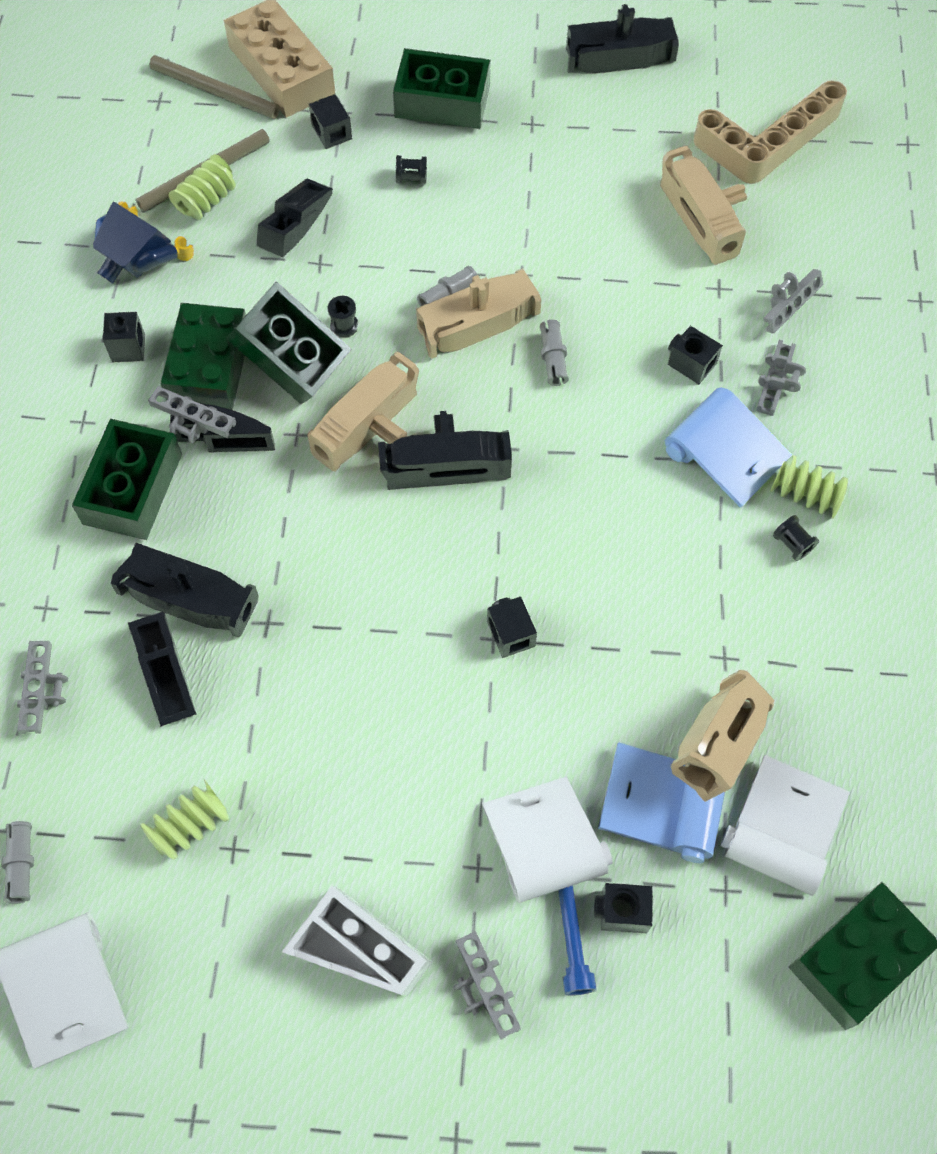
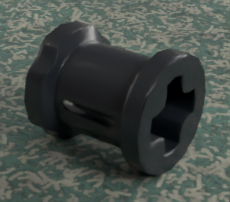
(419, 164)
(342, 314)
(795, 538)

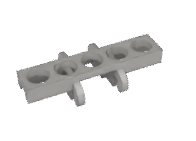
(799, 295)
(776, 383)
(201, 425)
(38, 705)
(476, 976)

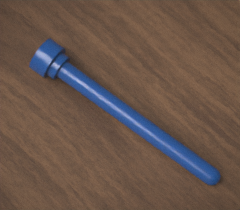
(578, 975)

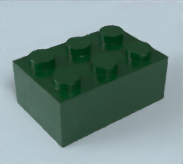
(441, 88)
(289, 343)
(200, 356)
(127, 479)
(864, 956)

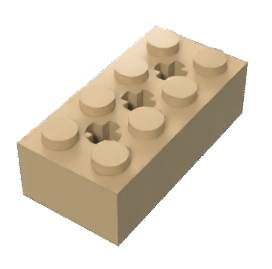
(279, 56)

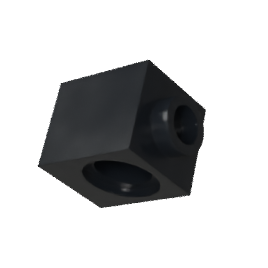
(330, 121)
(124, 336)
(704, 356)
(511, 626)
(640, 899)

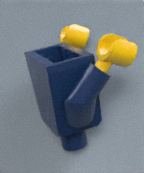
(133, 243)

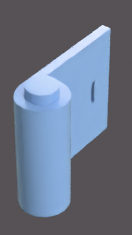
(727, 444)
(658, 806)

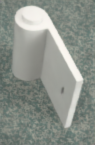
(786, 825)
(546, 839)
(60, 982)

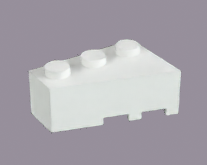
(358, 944)

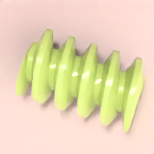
(203, 187)
(811, 485)
(185, 821)

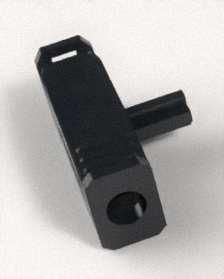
(621, 43)
(445, 457)
(185, 590)

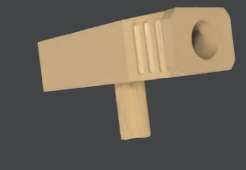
(704, 205)
(477, 312)
(365, 413)
(723, 736)

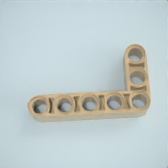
(758, 156)

